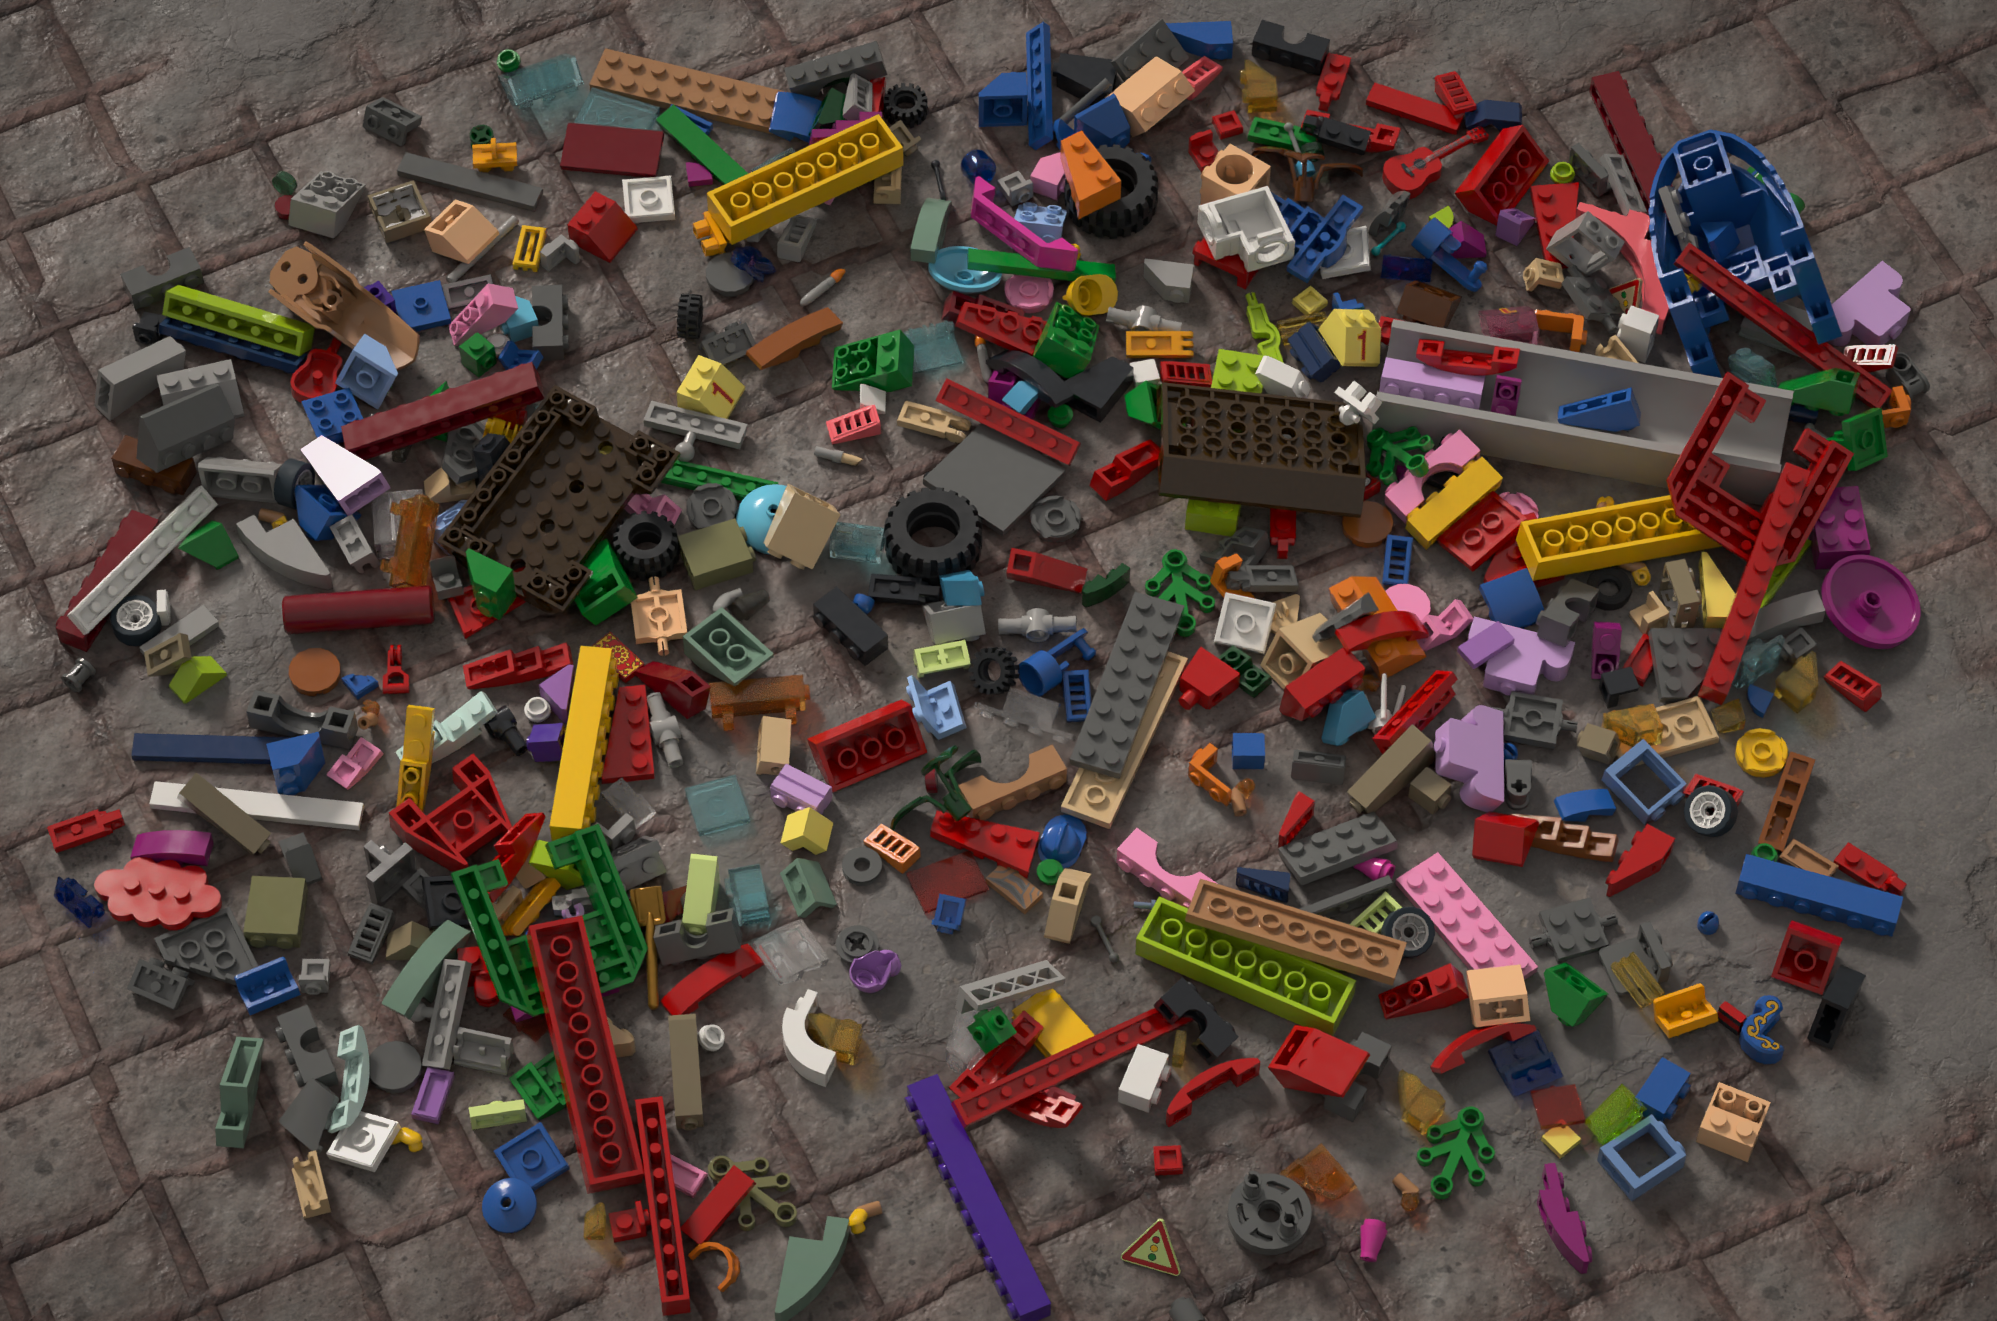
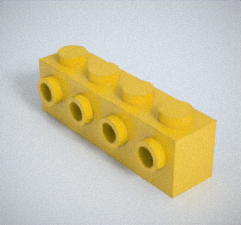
(1452, 502)

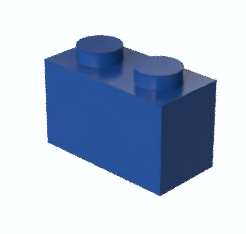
(1663, 1090)

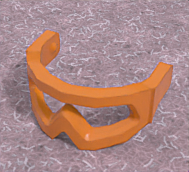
(733, 1261)

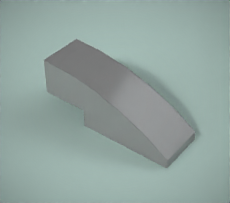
(1787, 615)

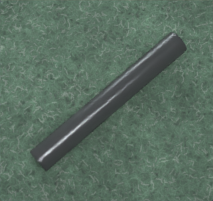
(1086, 101)

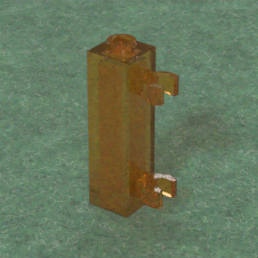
(413, 543)
(758, 697)

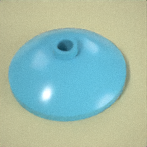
(952, 272)
(755, 515)

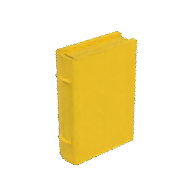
(1059, 1021)

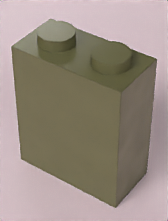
(716, 554)
(275, 912)

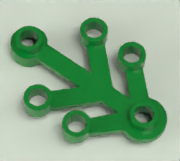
(1382, 440)
(1181, 589)
(1458, 1149)

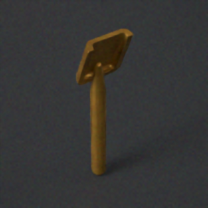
(650, 911)

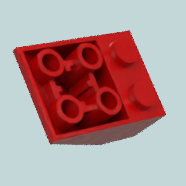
(1317, 1062)

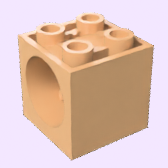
(1233, 174)

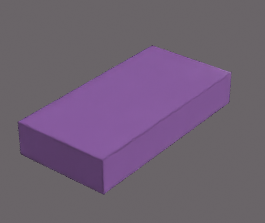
(1485, 645)
(432, 1095)

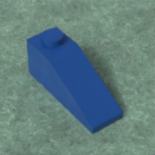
(1205, 38)
(1605, 412)

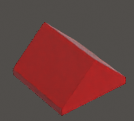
(1503, 838)

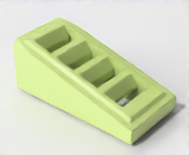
(1384, 900)

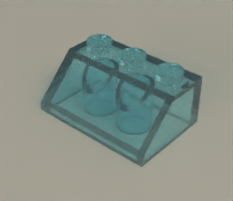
(541, 80)

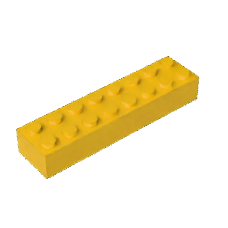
(805, 179)
(1606, 538)
(584, 742)

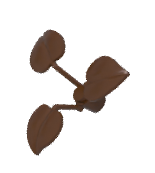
(1305, 186)

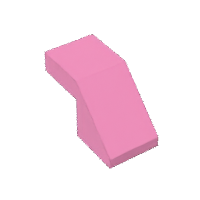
(659, 504)
(1446, 625)

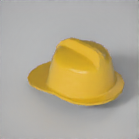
(1091, 294)

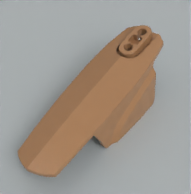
(339, 304)

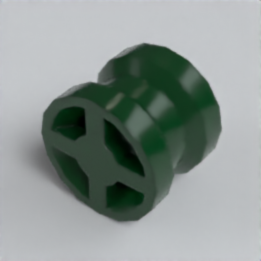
(481, 135)

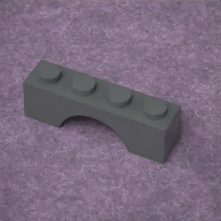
(813, 75)
(274, 715)

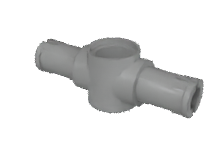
(1141, 319)
(1037, 625)
(664, 730)

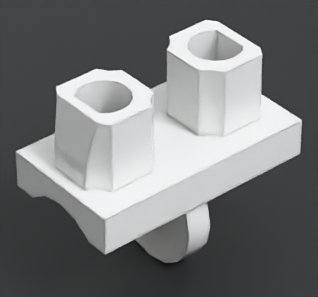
(1351, 397)

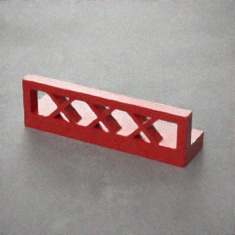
(1416, 707)

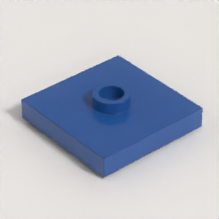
(422, 306)
(532, 1157)

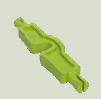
(1262, 328)

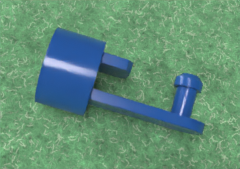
(1438, 244)
(1041, 670)

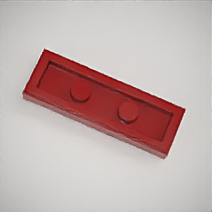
(718, 1205)

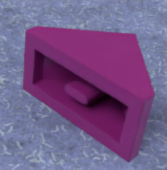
(1471, 241)

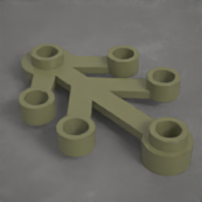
(756, 1194)

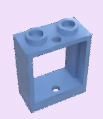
(1656, 763)
(1622, 1173)

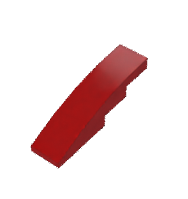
(516, 668)
(516, 846)

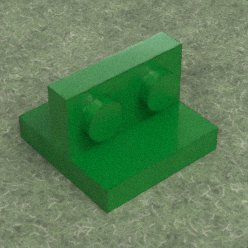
(1864, 437)

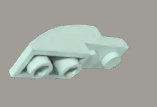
(460, 726)

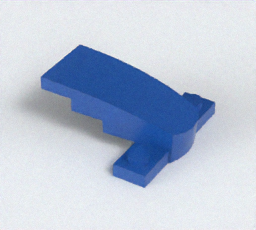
(1317, 239)

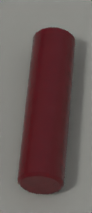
(358, 609)

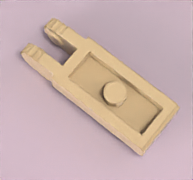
(933, 421)

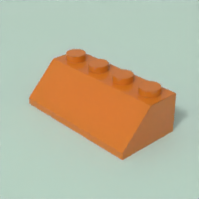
(1386, 655)

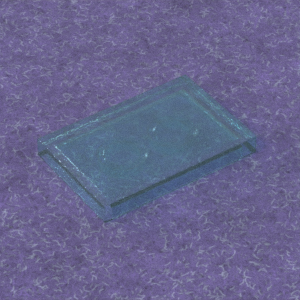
(616, 111)

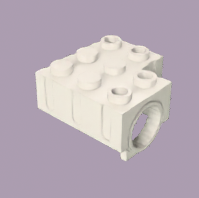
(1248, 227)

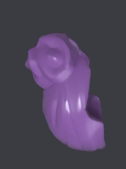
(874, 969)

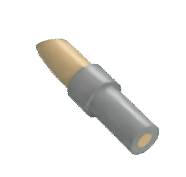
(837, 456)

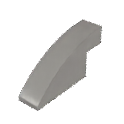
(285, 551)

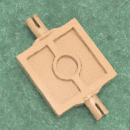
(658, 616)

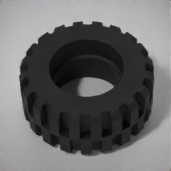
(1129, 212)
(926, 510)

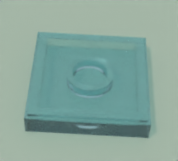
(717, 805)

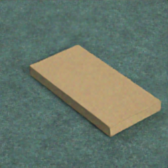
(1684, 729)

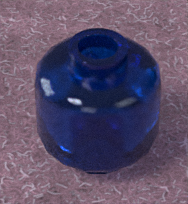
(977, 164)

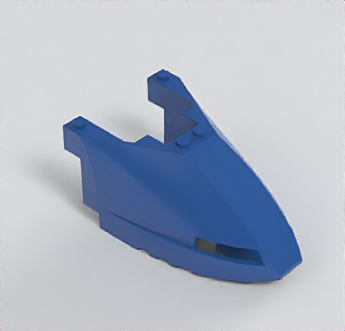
(1771, 235)

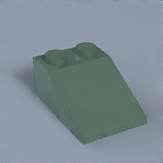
(725, 648)

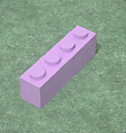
(1431, 384)

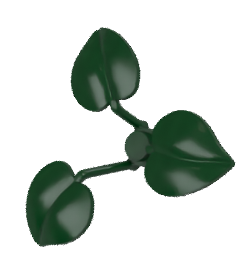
(954, 801)

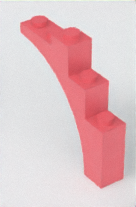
(1639, 254)

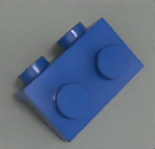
(266, 985)

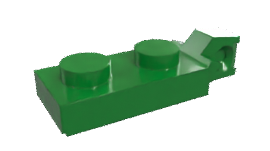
(1273, 134)

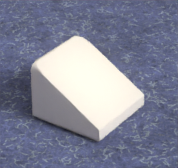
(873, 396)

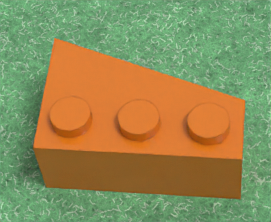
(1088, 174)

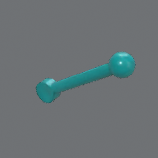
(1400, 227)

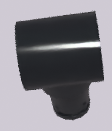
(504, 726)

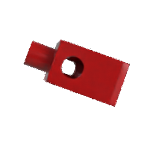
(1207, 681)

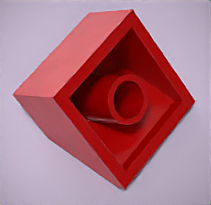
(601, 227)
(1806, 957)

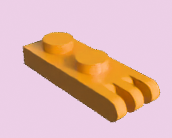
(1159, 344)
(529, 908)

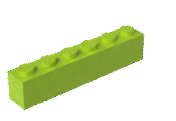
(238, 320)

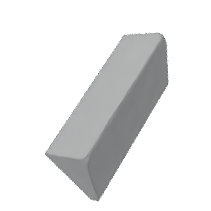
(464, 291)

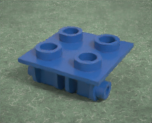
(331, 412)

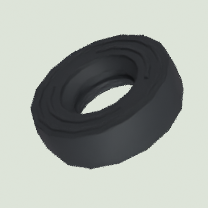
(1619, 578)

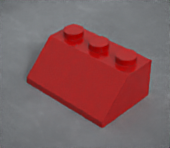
(1322, 685)

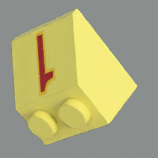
(1353, 337)
(709, 389)

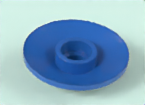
(515, 1216)

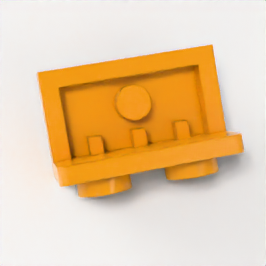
(1683, 1011)

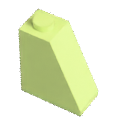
(700, 892)

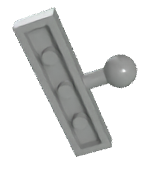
(694, 426)
(445, 1014)

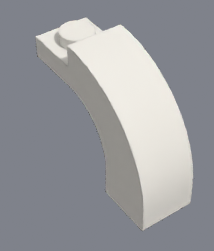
(804, 1055)

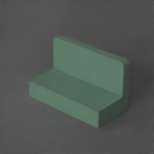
(807, 886)

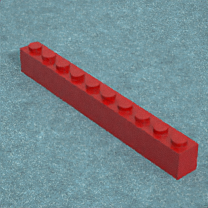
(1753, 584)

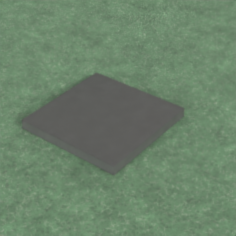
(996, 476)

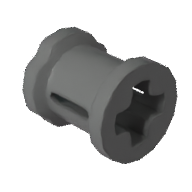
(78, 675)

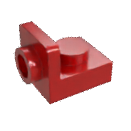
(1202, 149)
(629, 1223)

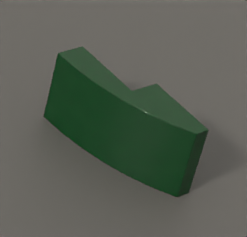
(1102, 589)
(1252, 678)

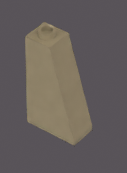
(1392, 771)
(224, 815)
(686, 1071)

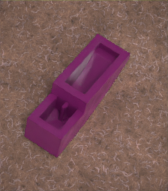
(175, 845)

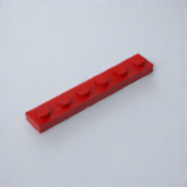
(1008, 422)

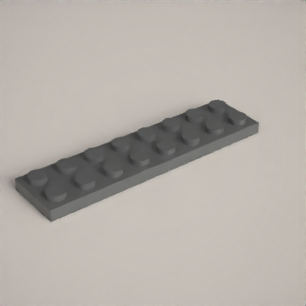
(1127, 685)

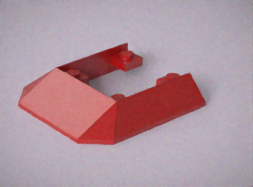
(1720, 515)

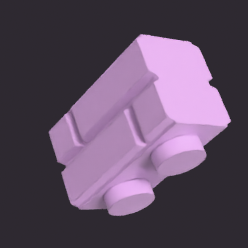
(800, 791)

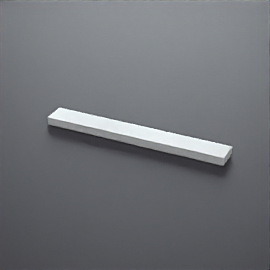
(142, 560)
(271, 806)

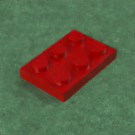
(1482, 531)

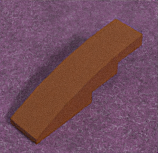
(794, 337)
(1786, 801)
(1572, 839)

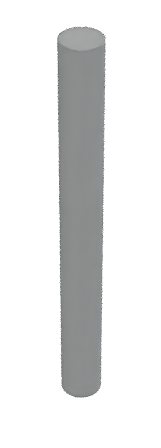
(464, 267)

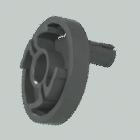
(1256, 1197)

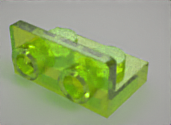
(1615, 1115)

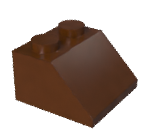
(1428, 304)

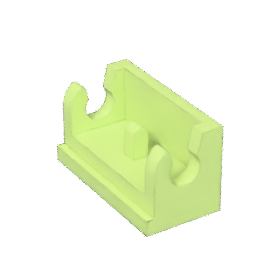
(941, 658)

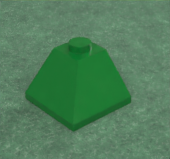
(1142, 404)
(1572, 994)

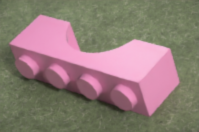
(1450, 456)
(1139, 855)

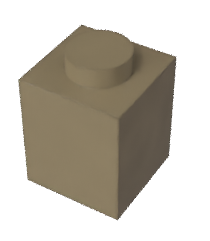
(1598, 743)
(1430, 791)

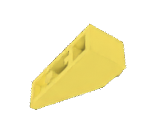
(1715, 593)

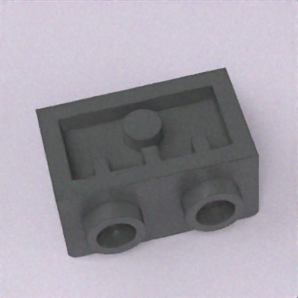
(390, 120)
(1589, 170)
(729, 344)
(159, 983)

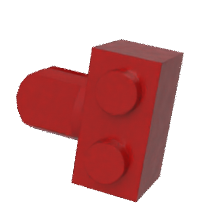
(479, 976)

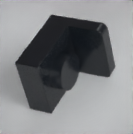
(148, 328)

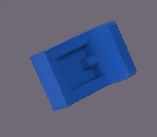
(512, 356)
(949, 913)

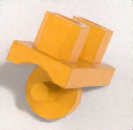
(494, 155)
(717, 240)

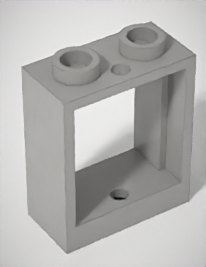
(1592, 229)

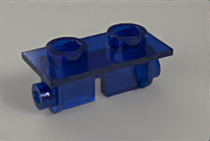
(1406, 268)
(71, 895)

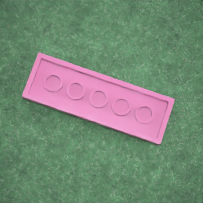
(1462, 917)

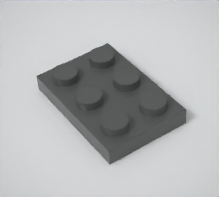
(1154, 42)

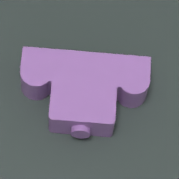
(1872, 308)
(1523, 662)
(1474, 754)

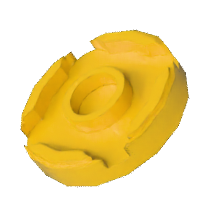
(1761, 753)

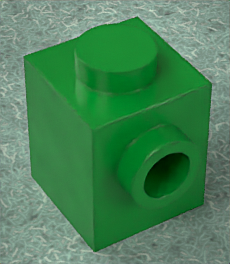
(477, 354)

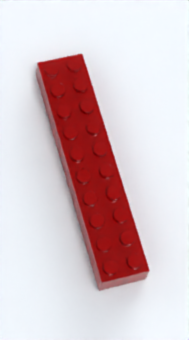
(585, 1054)

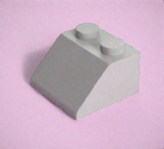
(953, 622)

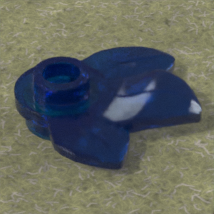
(753, 262)

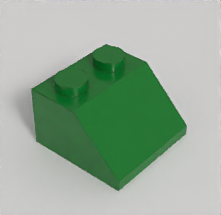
(491, 584)

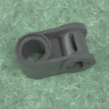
(1907, 376)
(1517, 783)

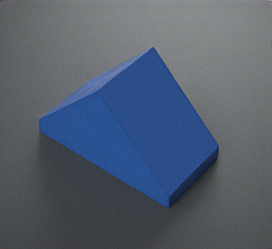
(1720, 238)

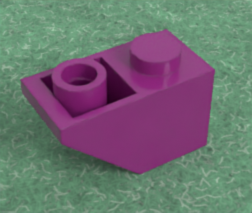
(1506, 395)
(1605, 648)

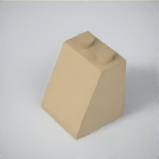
(800, 527)
(1295, 650)

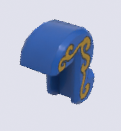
(1757, 1026)

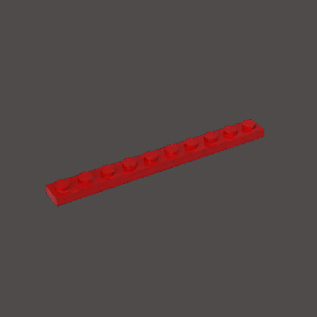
(1777, 322)
(1063, 1066)

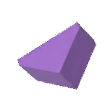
(1513, 225)
(558, 691)

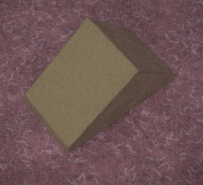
(406, 941)

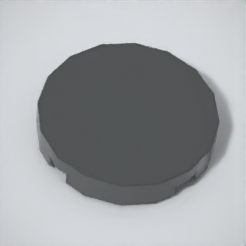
(726, 277)
(710, 505)
(1055, 519)
(394, 1067)

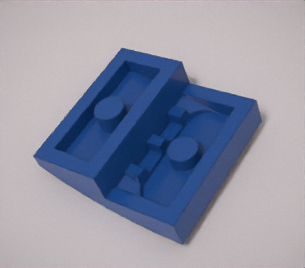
(793, 115)
(1513, 599)

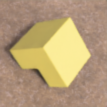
(807, 830)

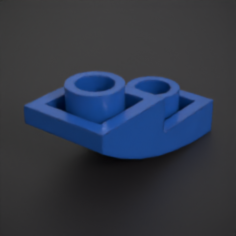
(1581, 804)

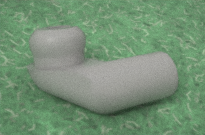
(726, 599)

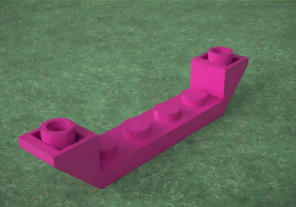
(1052, 255)

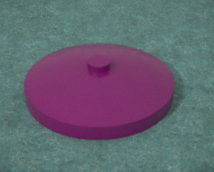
(1870, 601)

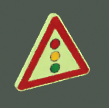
(1153, 1250)

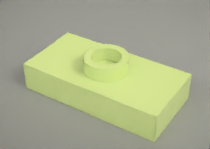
(497, 1114)

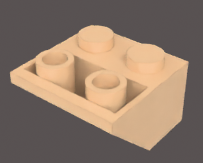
(460, 232)
(1497, 996)
(1733, 1122)

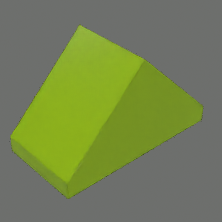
(196, 677)

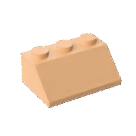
(1151, 94)

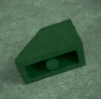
(829, 110)

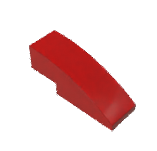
(1125, 470)

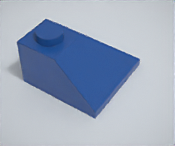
(1104, 123)
(318, 511)

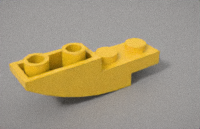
(417, 755)

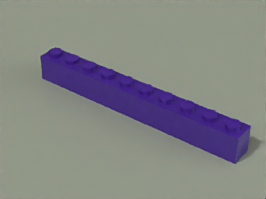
(978, 1201)

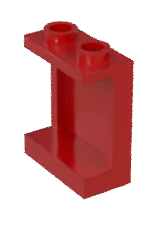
(1230, 264)

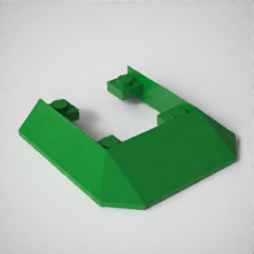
(611, 929)

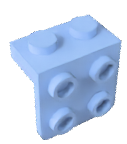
(1042, 221)
(936, 708)

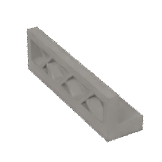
(1008, 987)

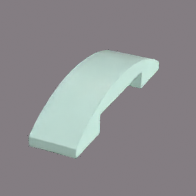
(354, 1051)

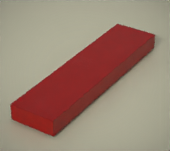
(1414, 108)

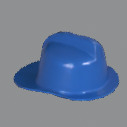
(1062, 840)

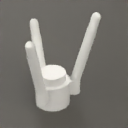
(1384, 715)

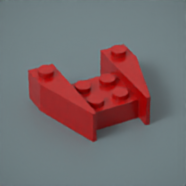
(457, 825)

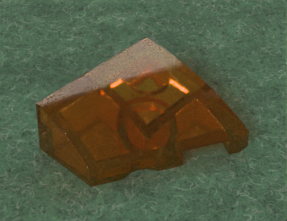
(1320, 1174)

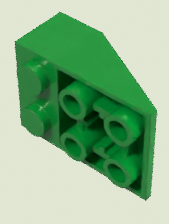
(1066, 341)
(875, 361)
(1826, 390)
(607, 588)

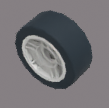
(132, 609)
(1698, 817)

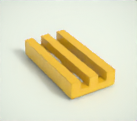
(517, 262)

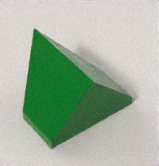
(210, 545)

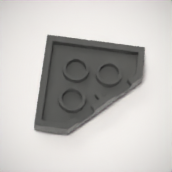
(458, 453)
(1681, 659)
(209, 947)

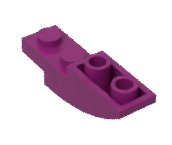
(1561, 1224)

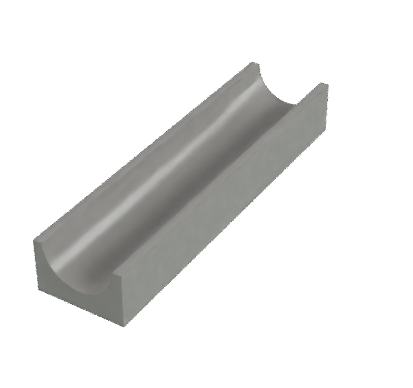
(1553, 377)

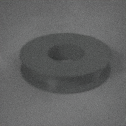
(862, 877)

